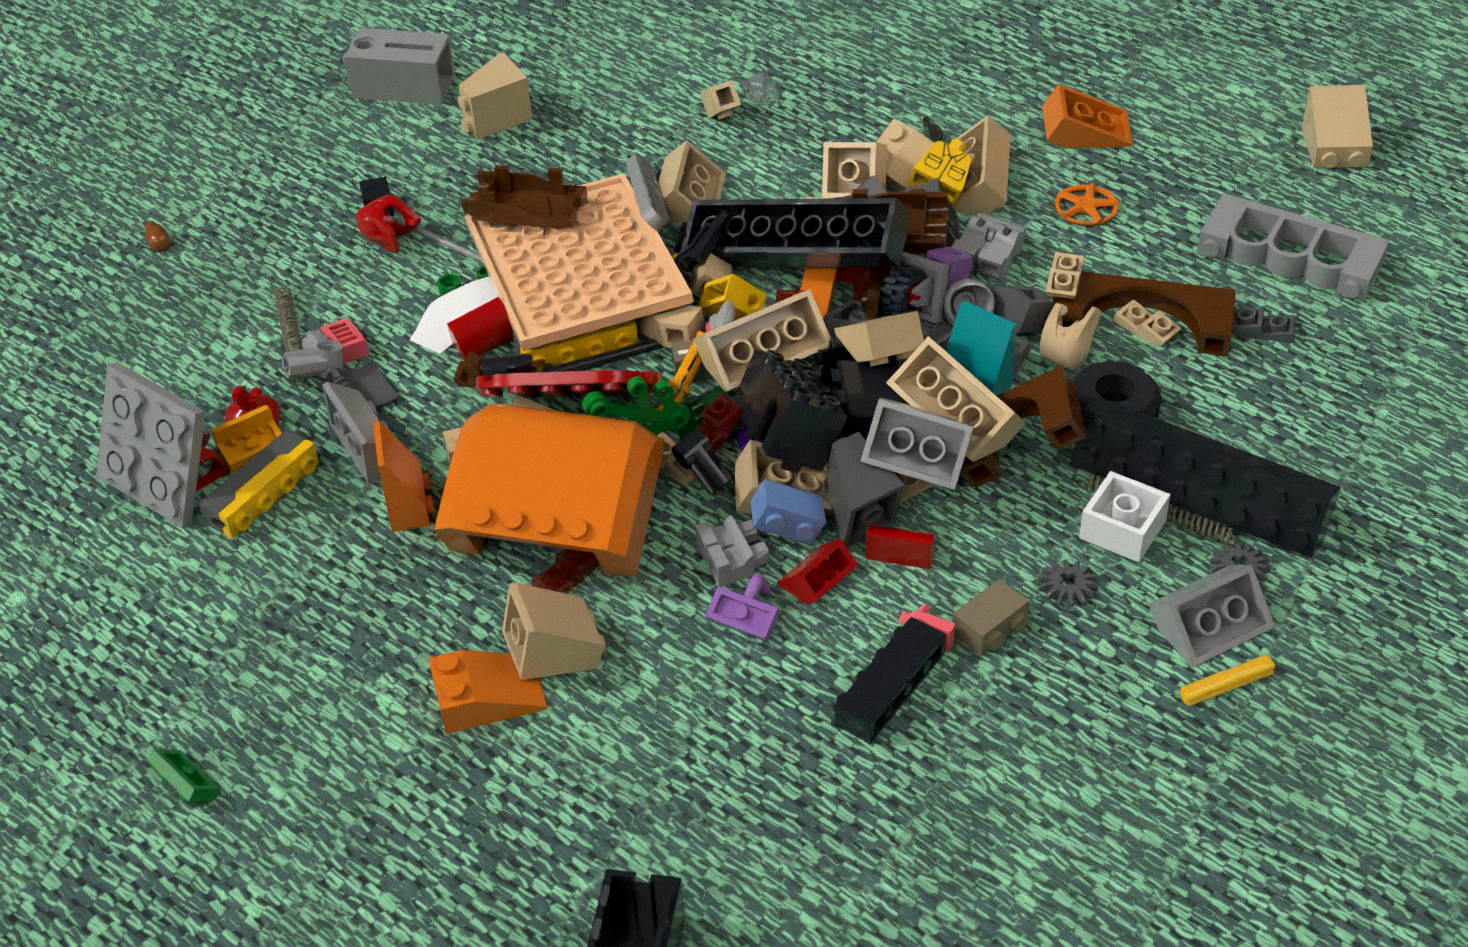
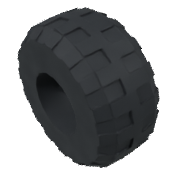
(1119, 384)

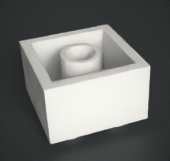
(1124, 516)

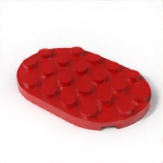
(558, 383)

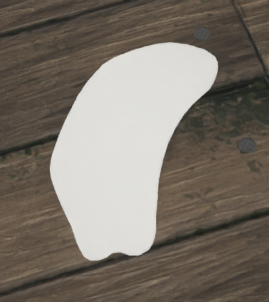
(433, 329)

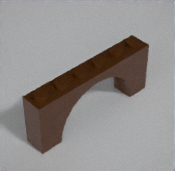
(1202, 309)

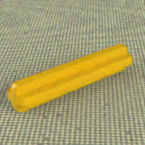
(1227, 680)

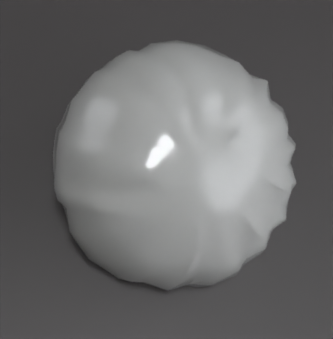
(967, 290)

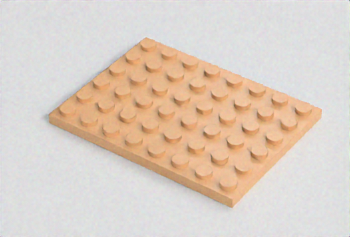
(583, 275)

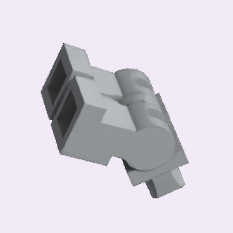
(991, 244)

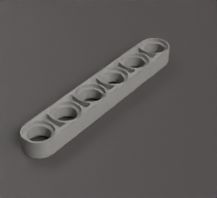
(647, 192)

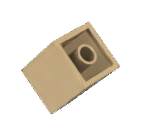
(494, 98)
(1337, 126)
(550, 632)

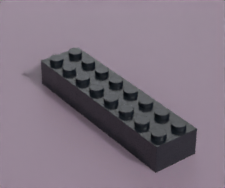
(806, 231)
(1208, 476)

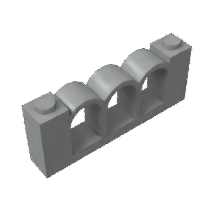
(1352, 278)

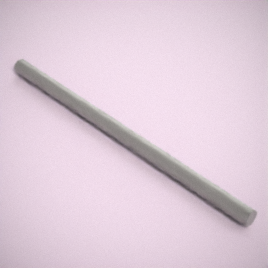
(443, 241)

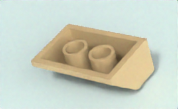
(688, 177)

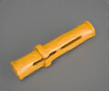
(683, 373)

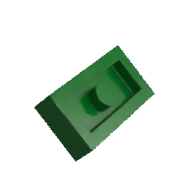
(184, 776)

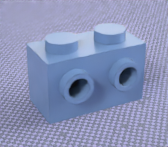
(787, 512)

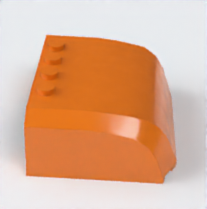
(552, 484)

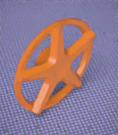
(1086, 204)

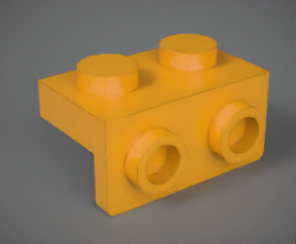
(245, 437)

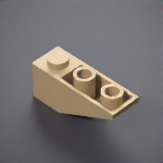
(672, 325)

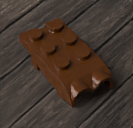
(525, 199)
(927, 221)

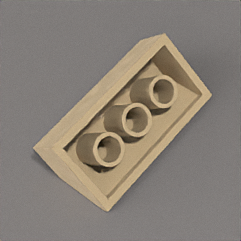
(988, 172)
(787, 327)
(943, 386)

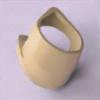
(1069, 344)

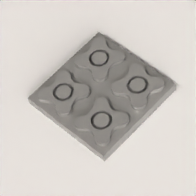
(150, 444)

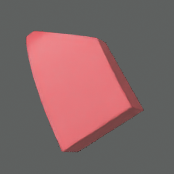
(938, 623)

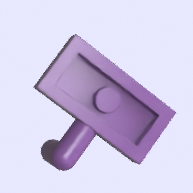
(744, 611)

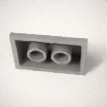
(353, 424)
(917, 443)
(1213, 613)

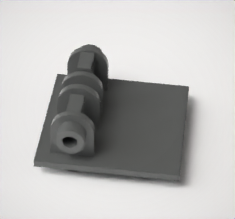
(366, 380)

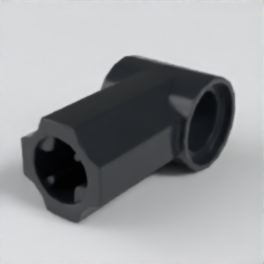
(697, 454)

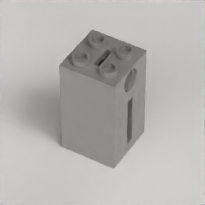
(399, 66)

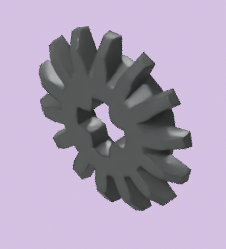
(1226, 558)
(1053, 582)

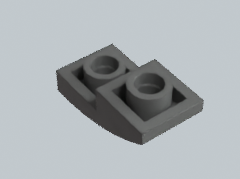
(1253, 324)

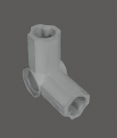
(315, 357)

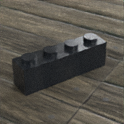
(889, 679)

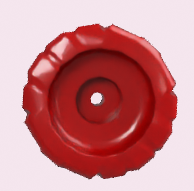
(245, 402)

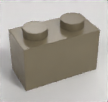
(991, 617)

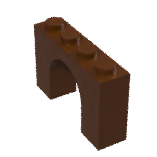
(1048, 396)

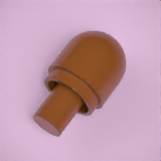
(157, 237)

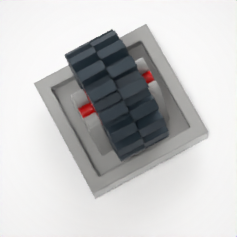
(916, 287)

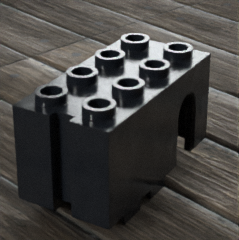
(856, 385)
(802, 408)
(638, 912)

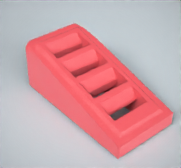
(349, 336)

